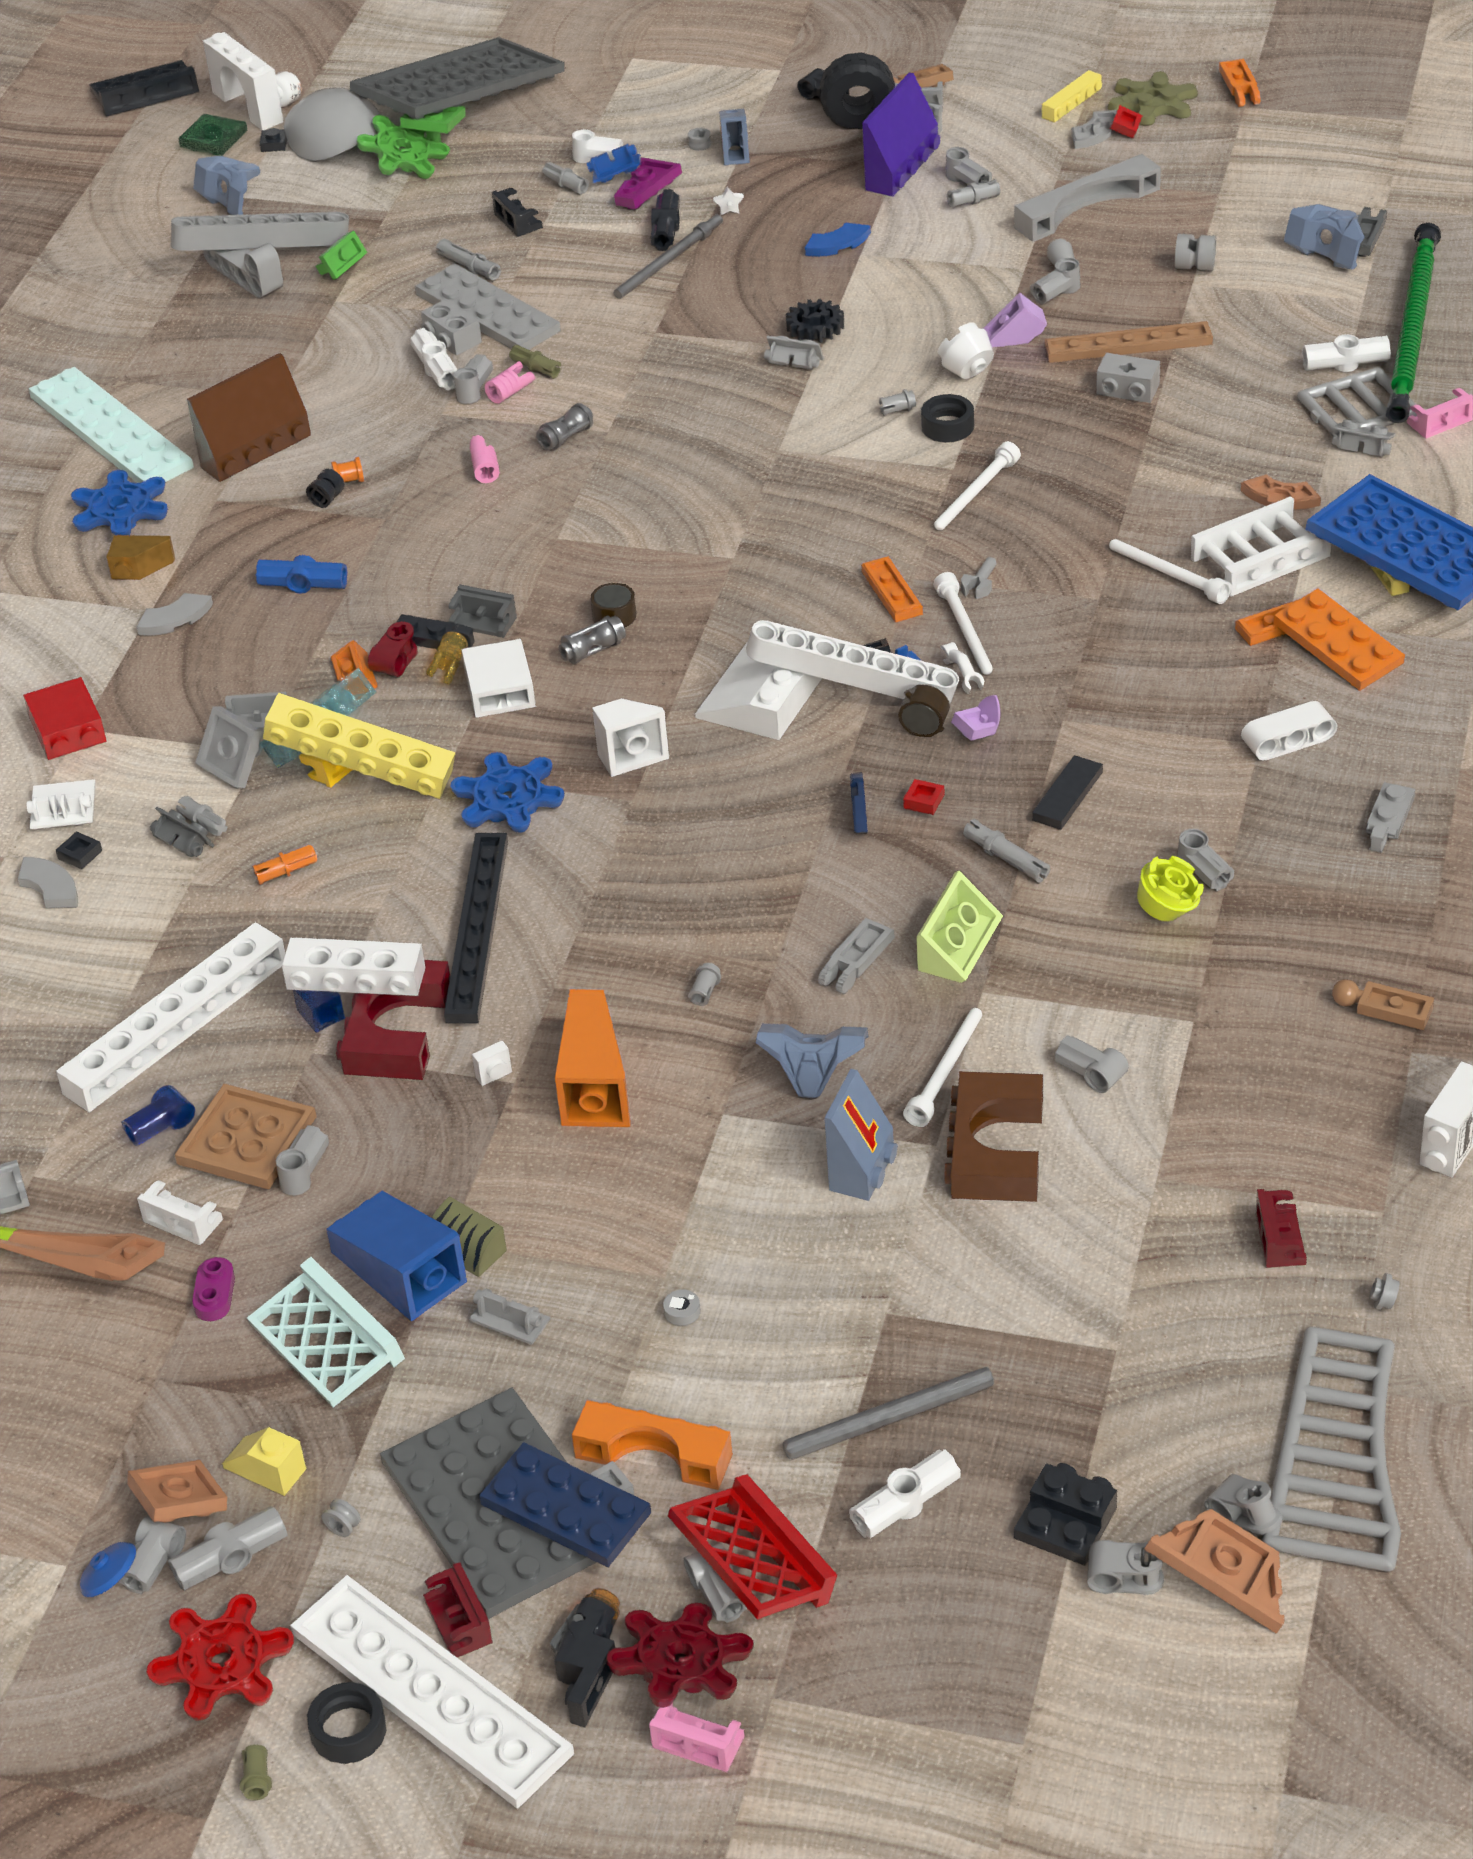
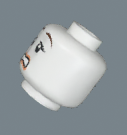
(288, 88)

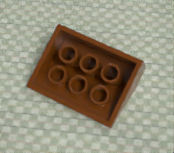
(247, 418)

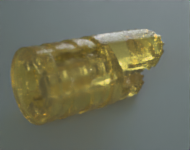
(448, 656)

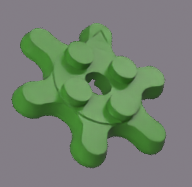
(391, 138)

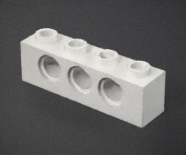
(353, 966)

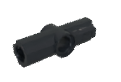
(665, 219)

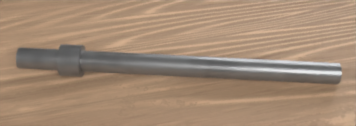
(699, 232)

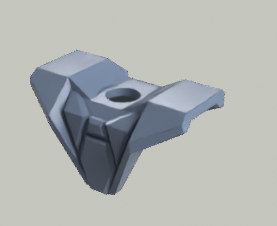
(235, 173)
(1306, 227)
(810, 1057)

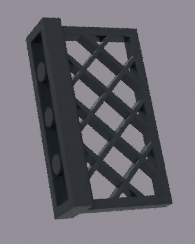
(145, 87)

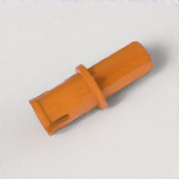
(285, 864)

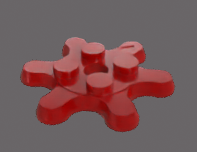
(207, 1638)

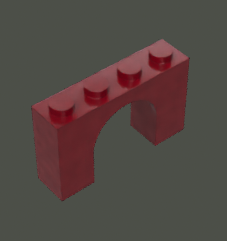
(386, 1052)

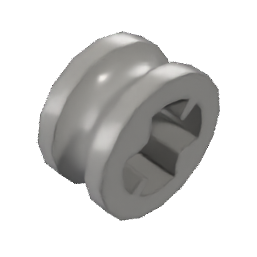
(699, 139)
(341, 1518)

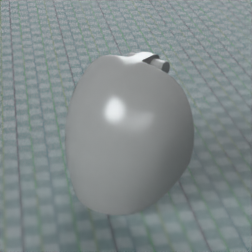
(328, 123)

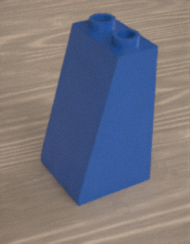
(399, 1253)

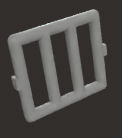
(1356, 382)

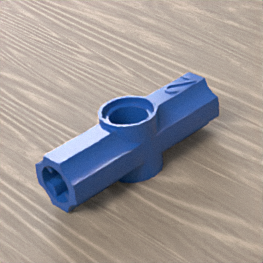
(301, 574)

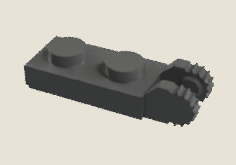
(1371, 229)

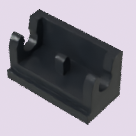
(514, 214)

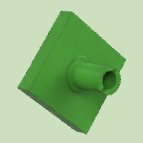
(435, 123)

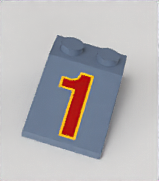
(857, 1140)

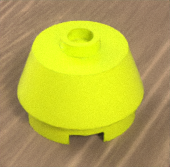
(1168, 888)

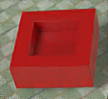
(1126, 121)
(923, 796)

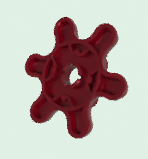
(688, 1635)

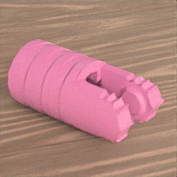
(507, 383)
(483, 460)

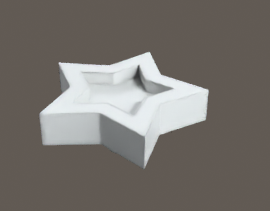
(728, 201)

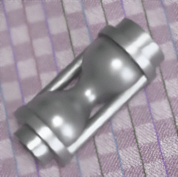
(554, 433)
(604, 634)

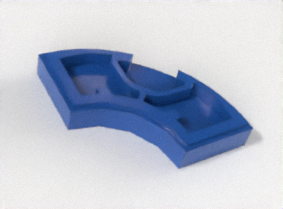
(829, 243)

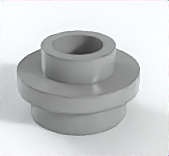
(1384, 1291)

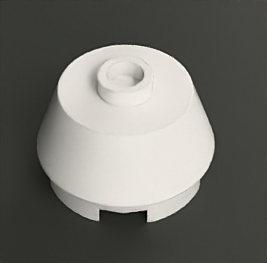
(967, 351)

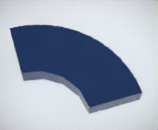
(858, 803)

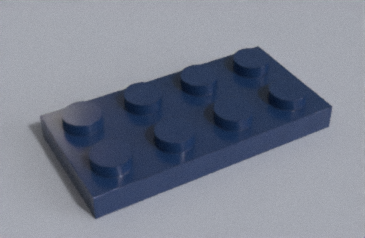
(565, 1504)

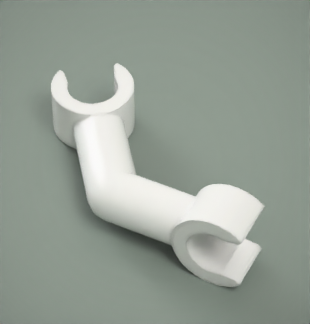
(964, 664)

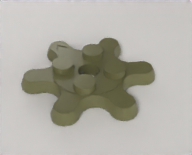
(1154, 97)

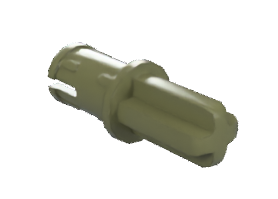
(535, 361)

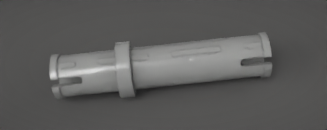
(474, 262)
(998, 845)

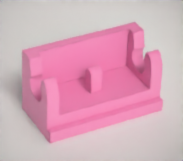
(1443, 416)
(695, 1738)

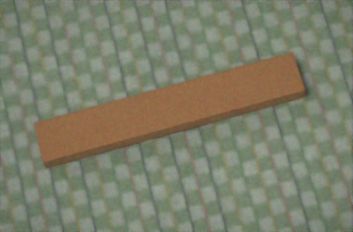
(1128, 341)

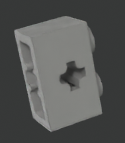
(1128, 377)

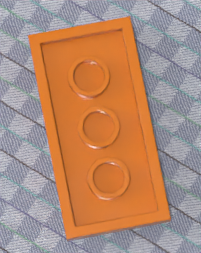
(1339, 639)

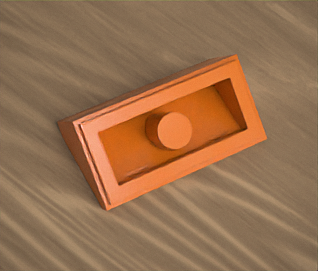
(350, 658)

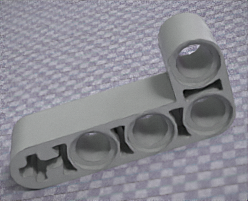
(253, 270)

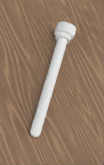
(1005, 456)
(948, 588)
(1215, 589)
(921, 1108)

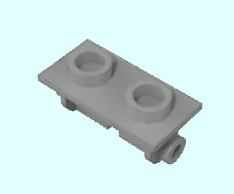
(805, 353)
(1351, 434)
(508, 1317)

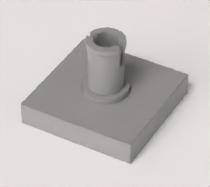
(229, 747)

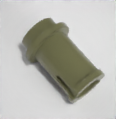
(255, 1778)

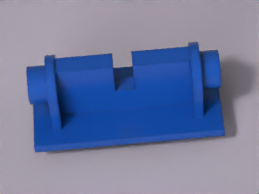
(624, 161)

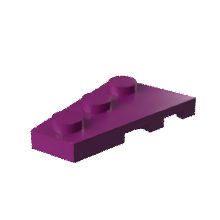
(646, 182)

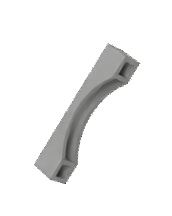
(1127, 179)

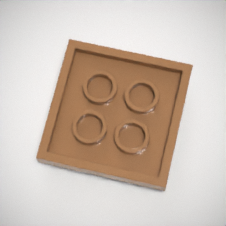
(244, 1135)

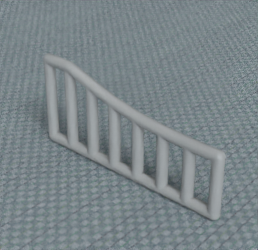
(1376, 1464)

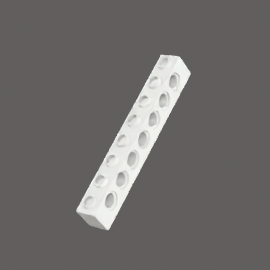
(171, 1017)

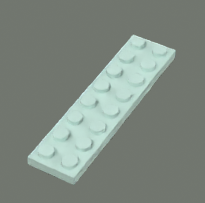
(110, 427)

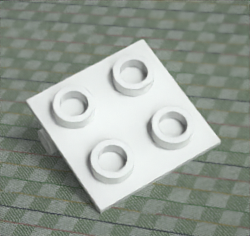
(62, 804)

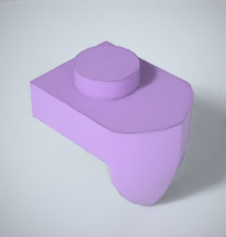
(980, 720)

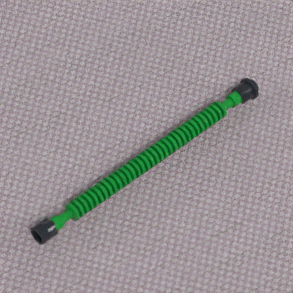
(1405, 366)

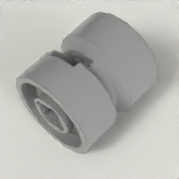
(1195, 252)

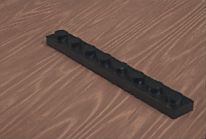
(476, 928)

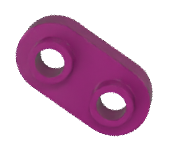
(214, 1281)

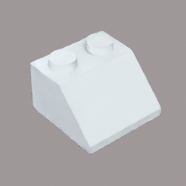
(630, 735)

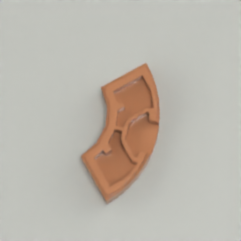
(1268, 491)

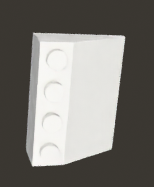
(757, 697)

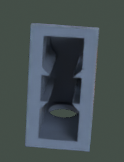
(734, 133)

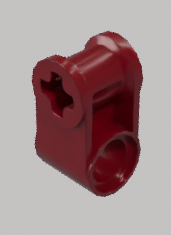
(393, 650)

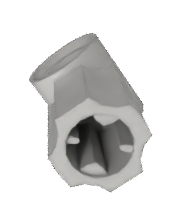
(962, 168)
(1061, 280)
(471, 378)
(1208, 865)
(1098, 1067)
(299, 1161)
(154, 1546)
(718, 1595)

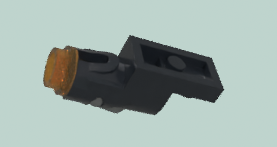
(582, 1652)

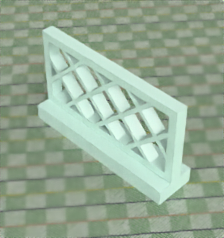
(353, 1319)

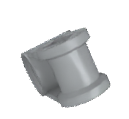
(1245, 1504)
(1121, 1568)

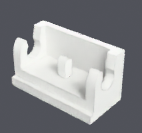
(178, 1215)

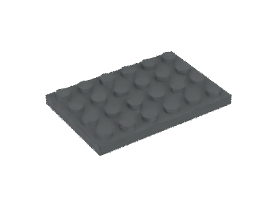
(442, 1481)

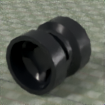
(325, 488)

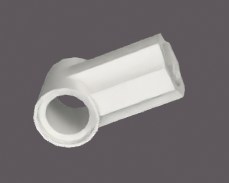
(587, 145)

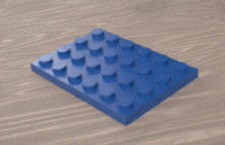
(1401, 539)

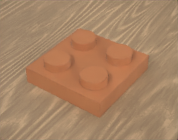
(177, 1491)

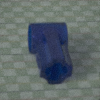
(166, 1109)

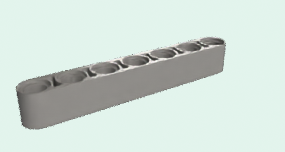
(255, 230)

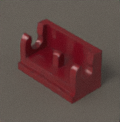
(1279, 1229)
(457, 1611)

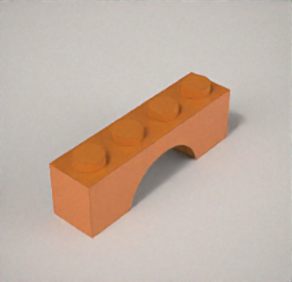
(611, 1432)

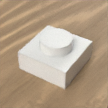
(492, 1063)

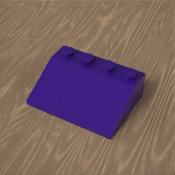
(898, 138)

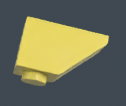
(268, 1460)

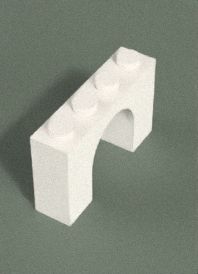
(240, 72)

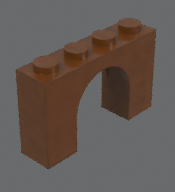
(980, 1170)

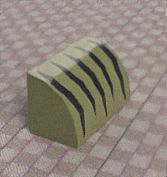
(479, 1237)

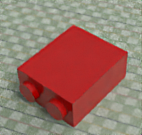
(64, 718)

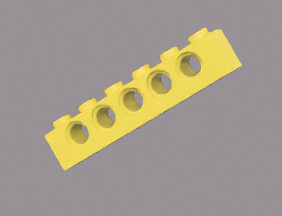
(358, 745)

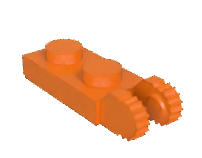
(1239, 81)

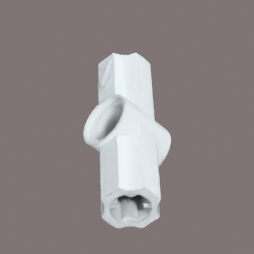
(1346, 353)
(434, 357)
(904, 1493)

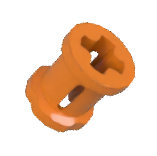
(349, 470)

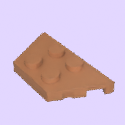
(1225, 1563)

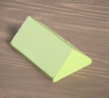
(956, 931)

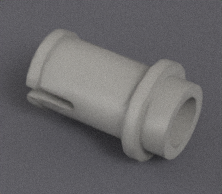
(898, 402)
(706, 978)

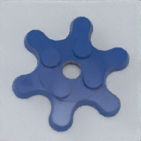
(130, 499)
(501, 777)

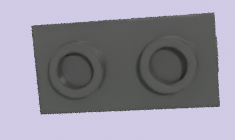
(190, 836)

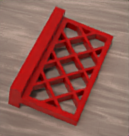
(774, 1538)

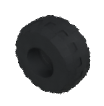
(849, 72)

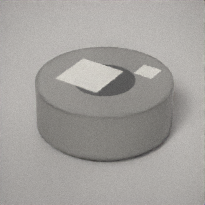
(681, 1307)

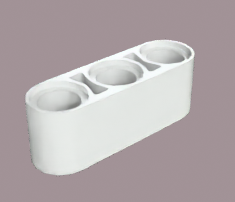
(1289, 730)

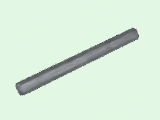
(888, 1413)

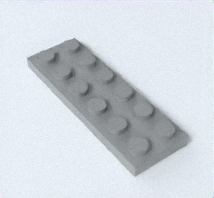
(498, 312)

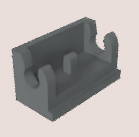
(483, 610)

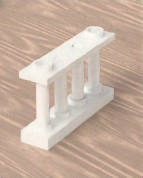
(1261, 566)

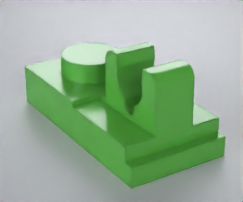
(341, 255)

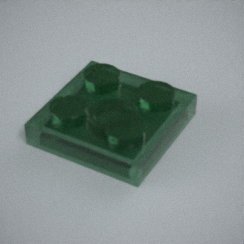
(213, 134)

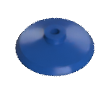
(107, 1568)

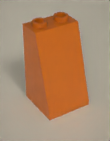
(590, 1066)

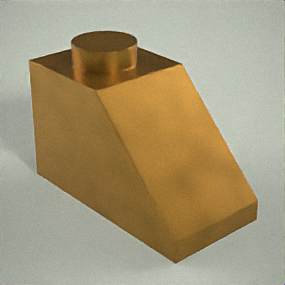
(138, 556)

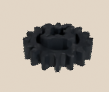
(815, 320)

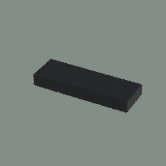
(1067, 792)

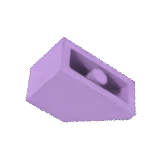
(1016, 323)

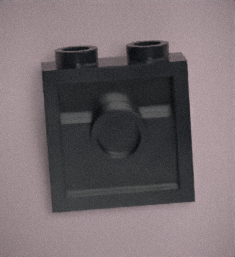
(1066, 1512)

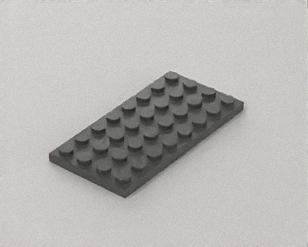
(457, 77)

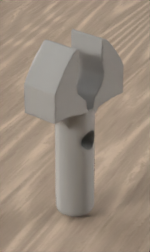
(980, 580)

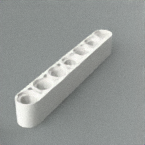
(845, 661)

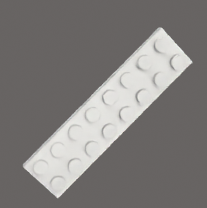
(433, 1691)

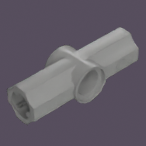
(227, 1548)

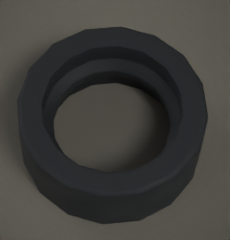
(947, 430)
(354, 1747)

